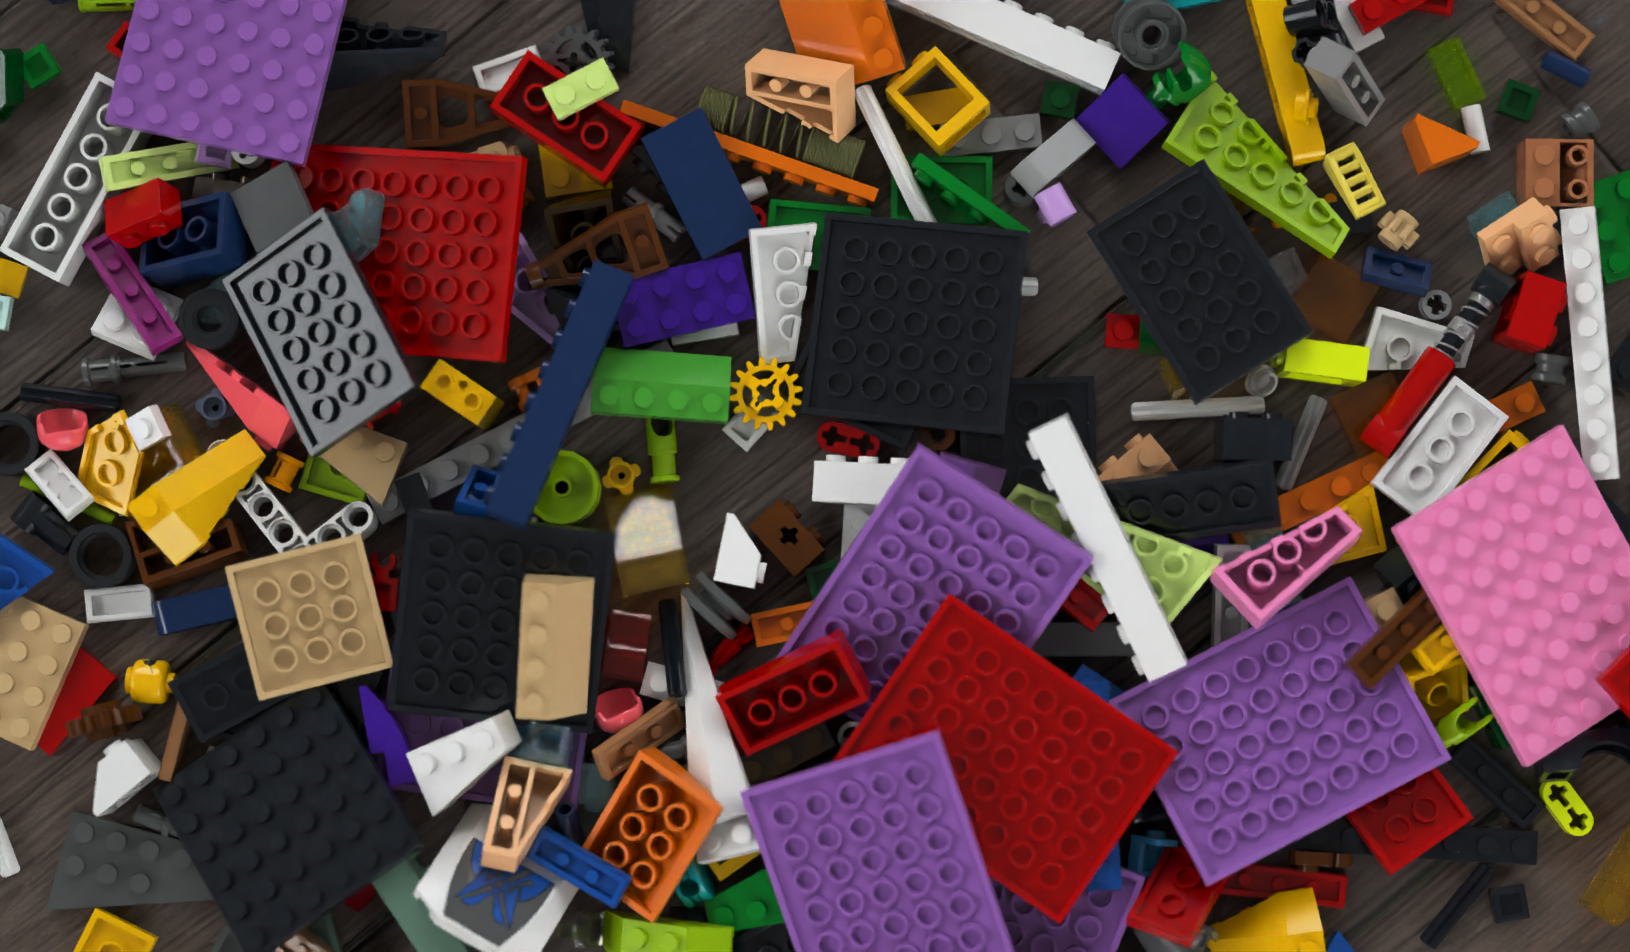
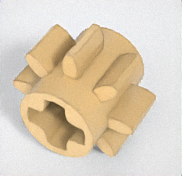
(1398, 230)

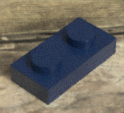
(1396, 271)

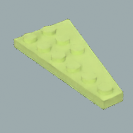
(1171, 566)

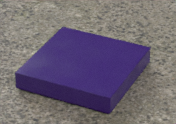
(1122, 121)

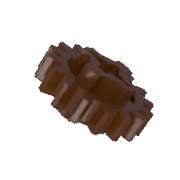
(104, 720)

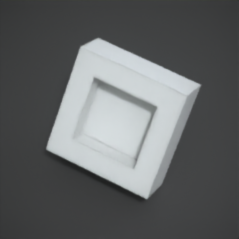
(148, 427)

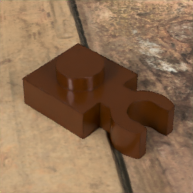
(1310, 861)

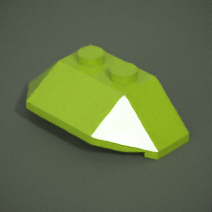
(635, 933)

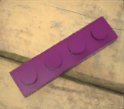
(132, 293)

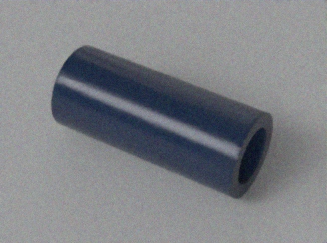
(1565, 68)
(570, 823)

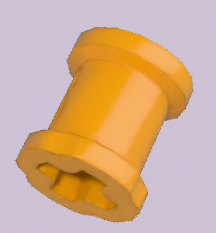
(284, 471)

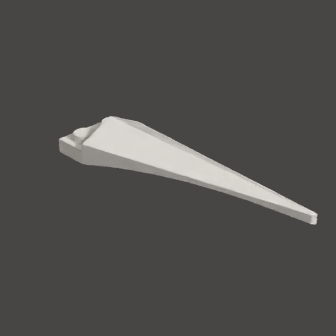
(713, 752)

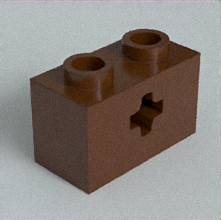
(769, 528)

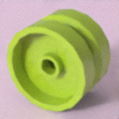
(582, 494)

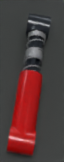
(1436, 363)

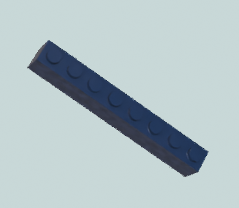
(558, 396)

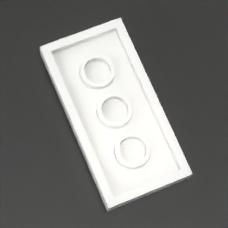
(1439, 447)

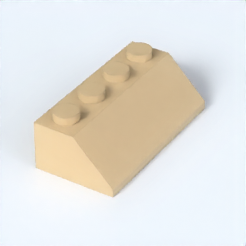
(554, 646)

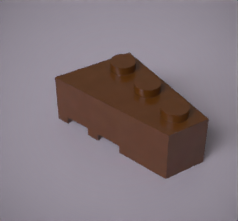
(223, 548)

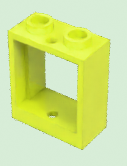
(1323, 363)

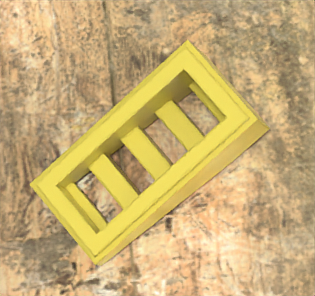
(1356, 163)

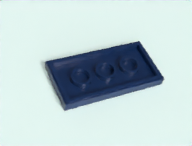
(701, 183)

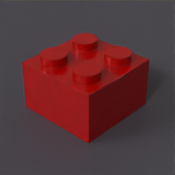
(1530, 313)

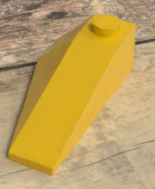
(190, 502)
(1279, 924)

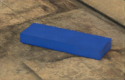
(579, 866)

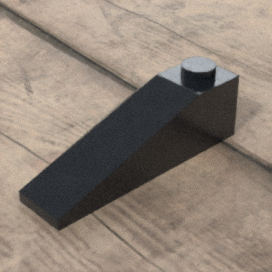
(614, 22)
(377, 51)

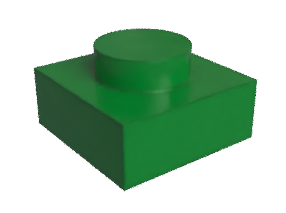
(40, 66)

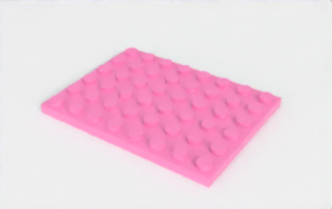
(1529, 589)

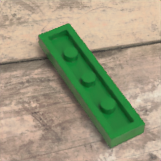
(957, 192)

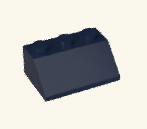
(205, 246)

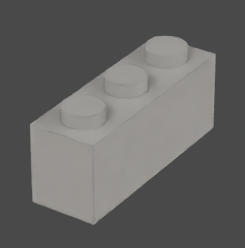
(1344, 81)

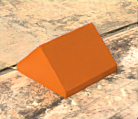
(1435, 144)

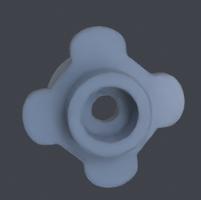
(205, 407)

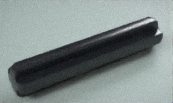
(70, 397)
(672, 648)
(1457, 905)

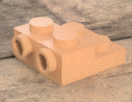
(1521, 238)
(1142, 458)

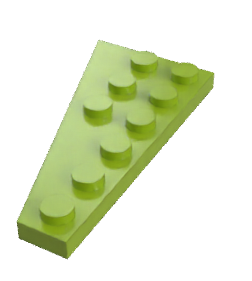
(1253, 168)

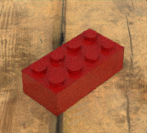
(588, 140)
(794, 692)

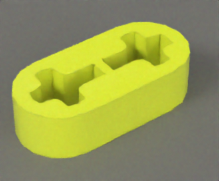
(1560, 812)

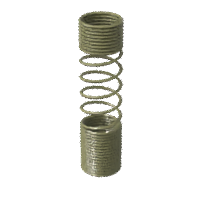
(820, 151)

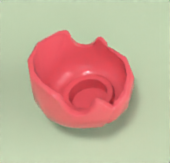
(62, 428)
(617, 709)

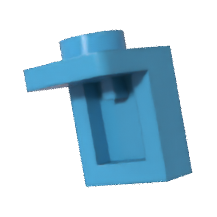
(1147, 850)

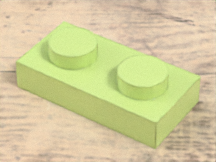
(580, 89)

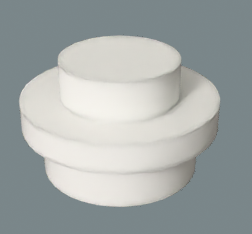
(1261, 381)

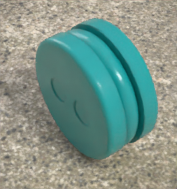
(696, 885)

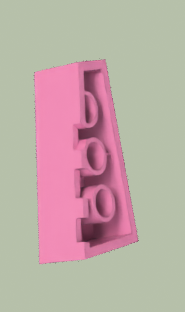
(1278, 571)

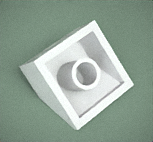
(738, 557)
(123, 774)

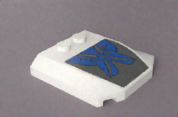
(490, 905)

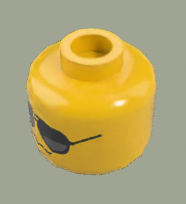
(149, 681)

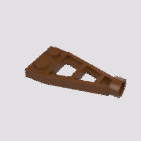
(422, 112)
(640, 238)

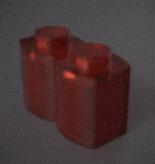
(626, 645)

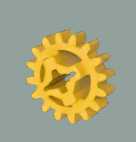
(778, 403)

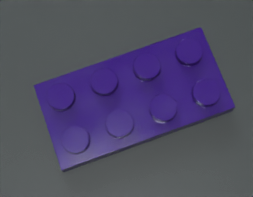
(686, 300)

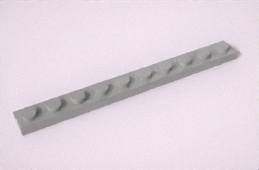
(485, 450)

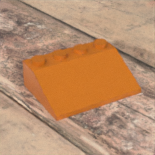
(846, 33)
(653, 828)

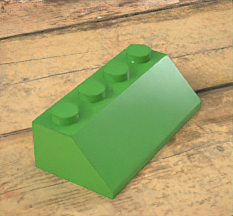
(662, 386)

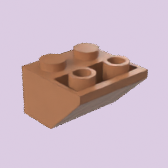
(1555, 172)

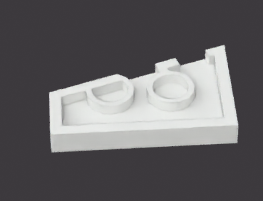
(1400, 340)

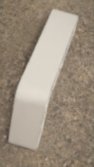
(280, 518)

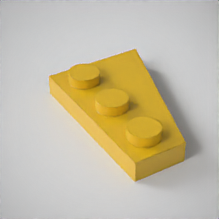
(1364, 512)

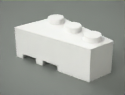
(853, 482)
(460, 759)

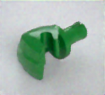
(1187, 84)

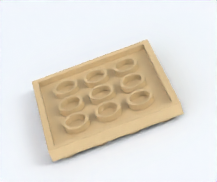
(309, 616)
(34, 663)

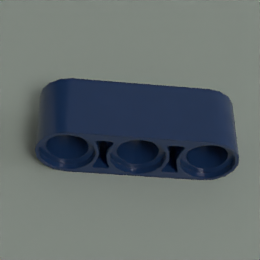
(194, 610)

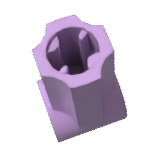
(1054, 205)

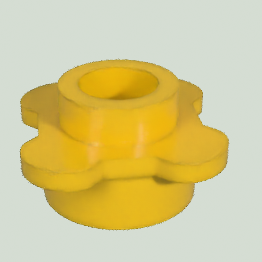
(1306, 106)
(616, 467)

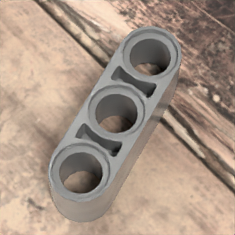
(1053, 158)

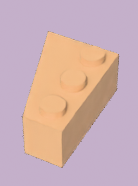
(806, 87)
(521, 806)

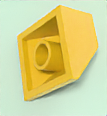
(1439, 692)

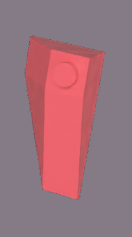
(254, 405)

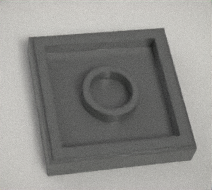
(272, 205)

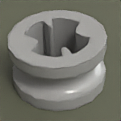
(1426, 311)

